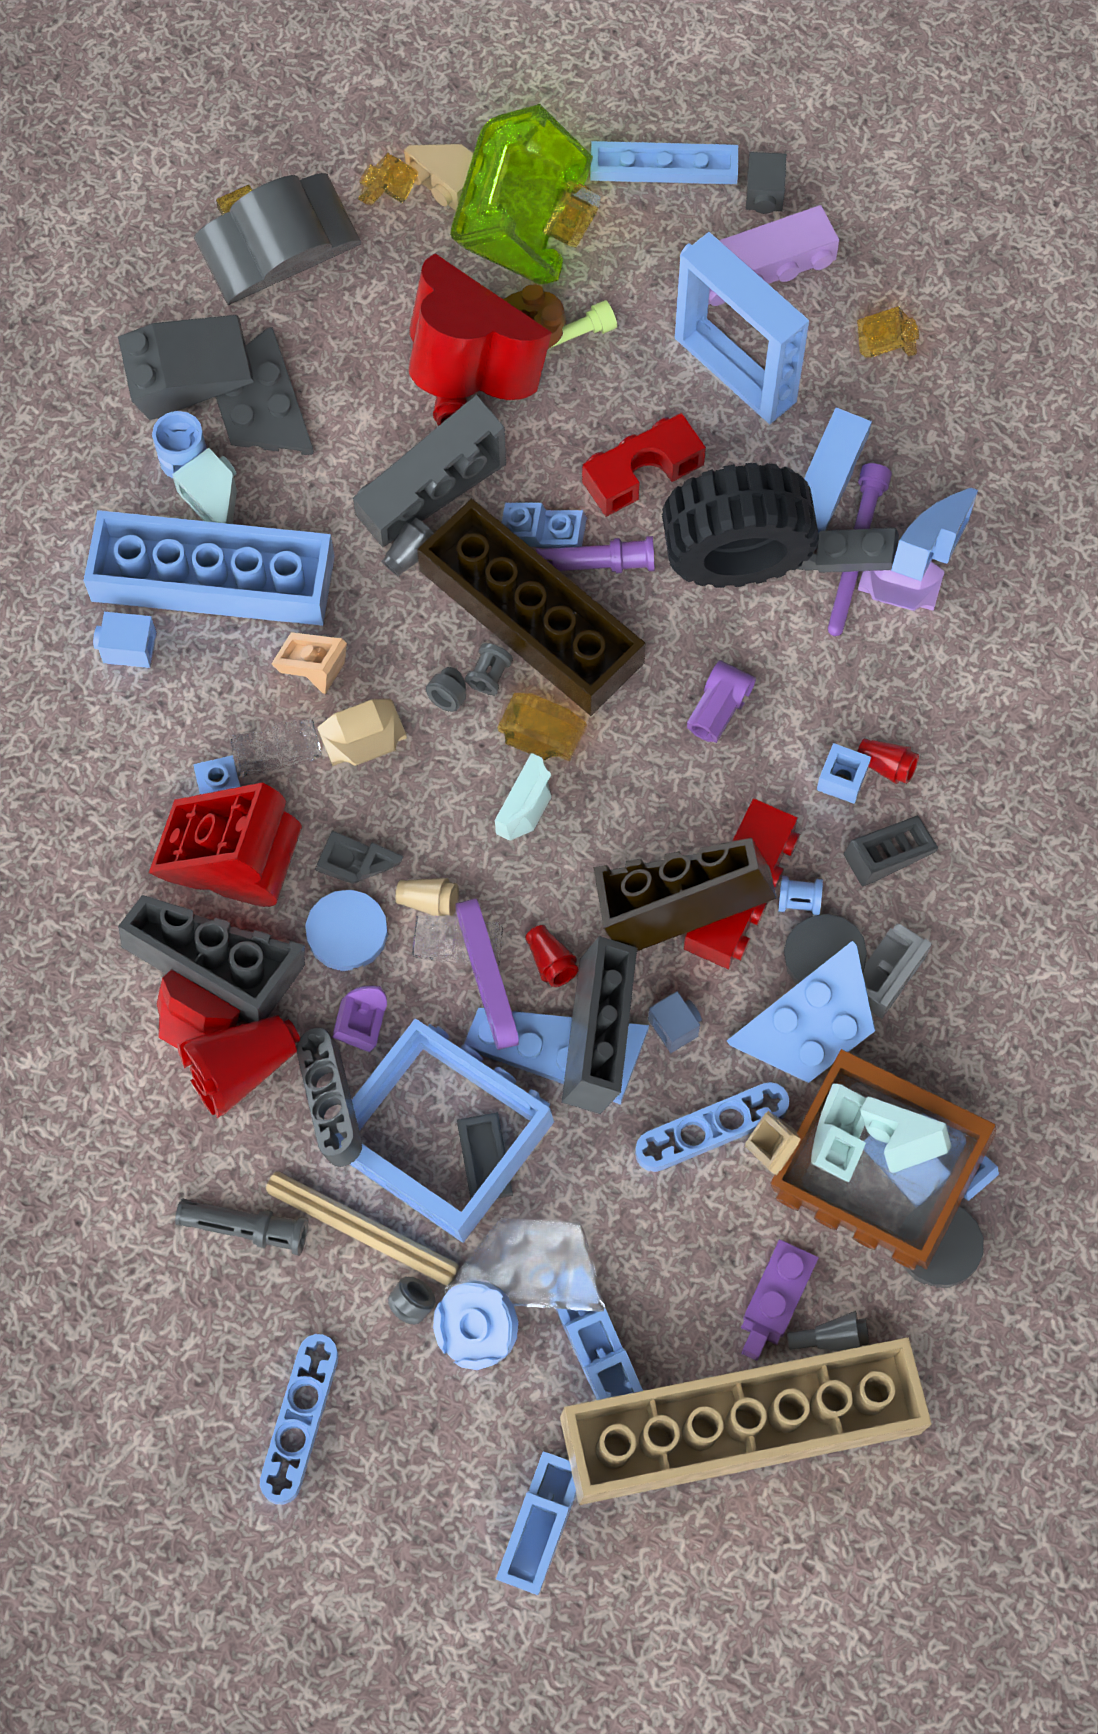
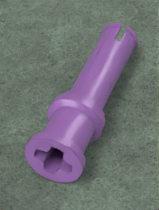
(616, 556)

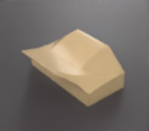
(362, 732)

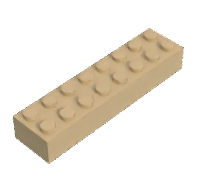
(744, 1420)

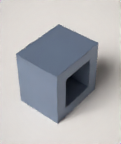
(675, 1021)

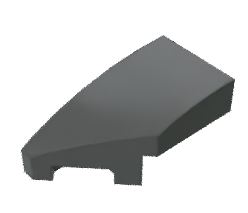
(354, 861)

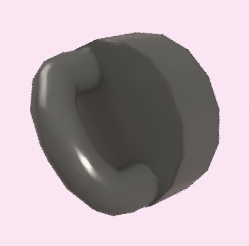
(447, 689)
(411, 1300)

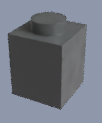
(766, 182)

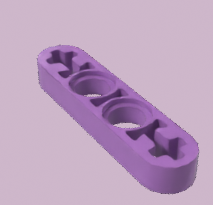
(487, 974)

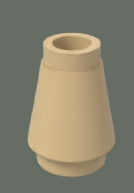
(429, 896)

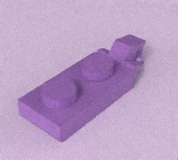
(776, 1297)

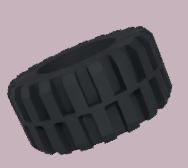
(740, 525)

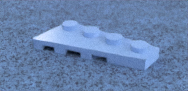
(545, 1045)

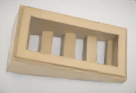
(773, 1142)

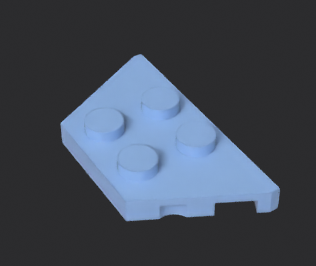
(813, 1019)

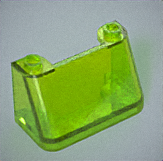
(512, 189)

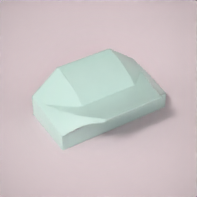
(525, 801)

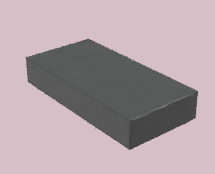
(481, 1149)

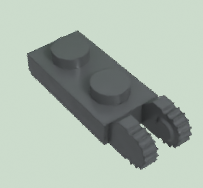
(854, 550)

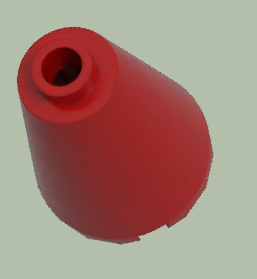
(237, 1060)

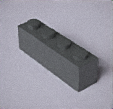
(599, 1025)

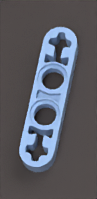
(709, 1121)
(294, 1417)

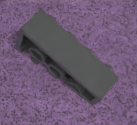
(433, 472)
(225, 960)

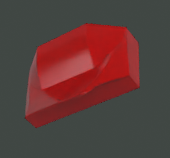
(190, 1010)

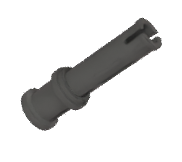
(261, 1228)

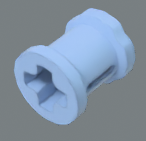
(800, 895)

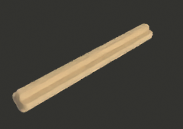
(362, 1228)

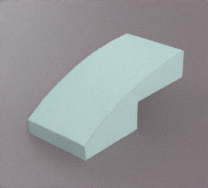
(838, 1133)

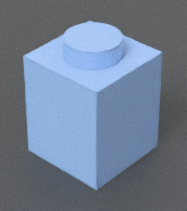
(125, 639)

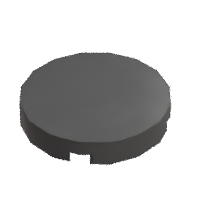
(817, 941)
(956, 1255)

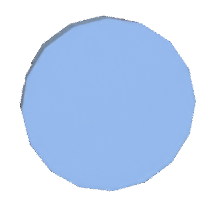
(346, 930)
(476, 1325)

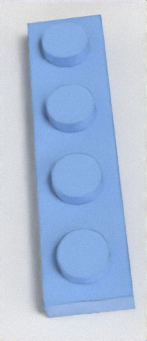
(664, 162)

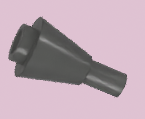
(835, 1335)

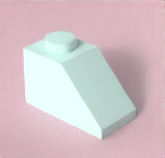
(208, 486)

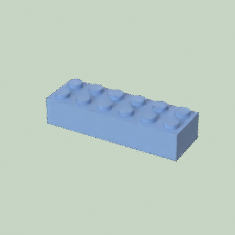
(209, 567)

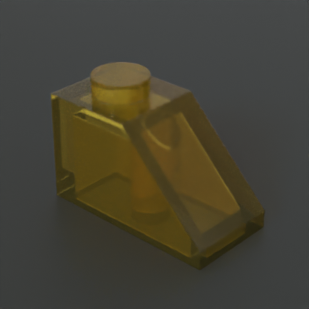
(572, 213)

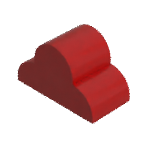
(472, 338)
(229, 843)

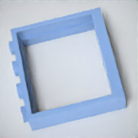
(714, 266)
(495, 1082)

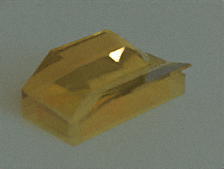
(541, 727)

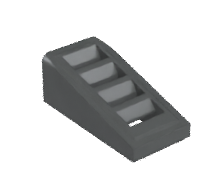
(868, 862)

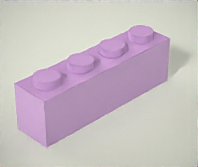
(785, 247)

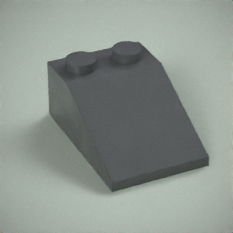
(184, 362)

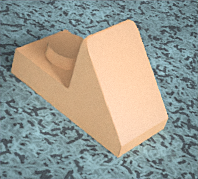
(313, 657)

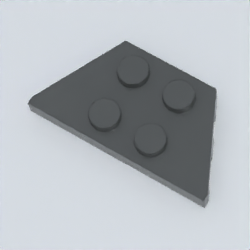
(267, 409)

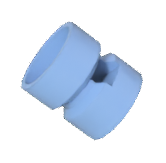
(177, 440)

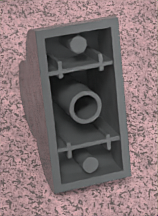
(275, 234)

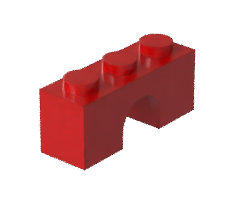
(667, 445)

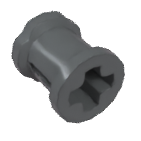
(491, 656)

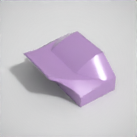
(903, 590)

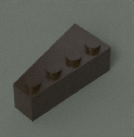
(682, 892)

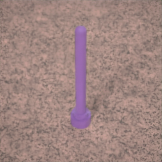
(873, 481)

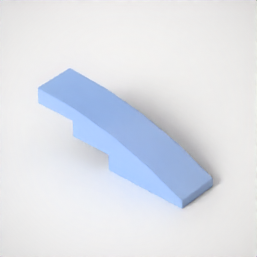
(599, 1352)

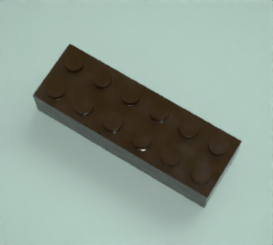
(531, 606)

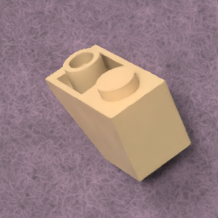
(440, 170)

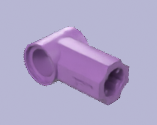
(721, 699)

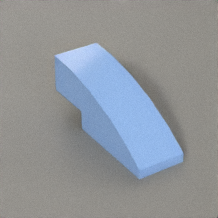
(835, 462)
(934, 534)
(539, 1525)

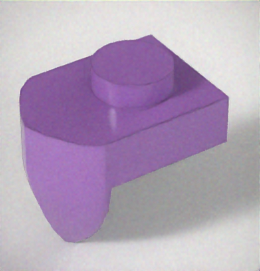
(361, 1017)

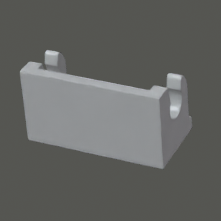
(893, 967)

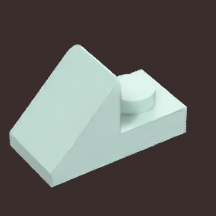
(908, 1134)

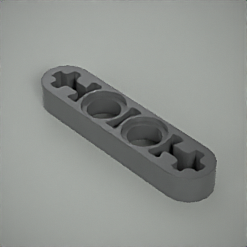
(332, 1094)

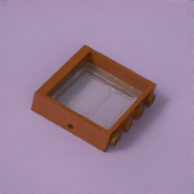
(897, 1209)

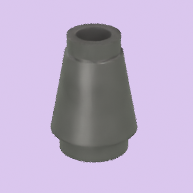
(404, 549)

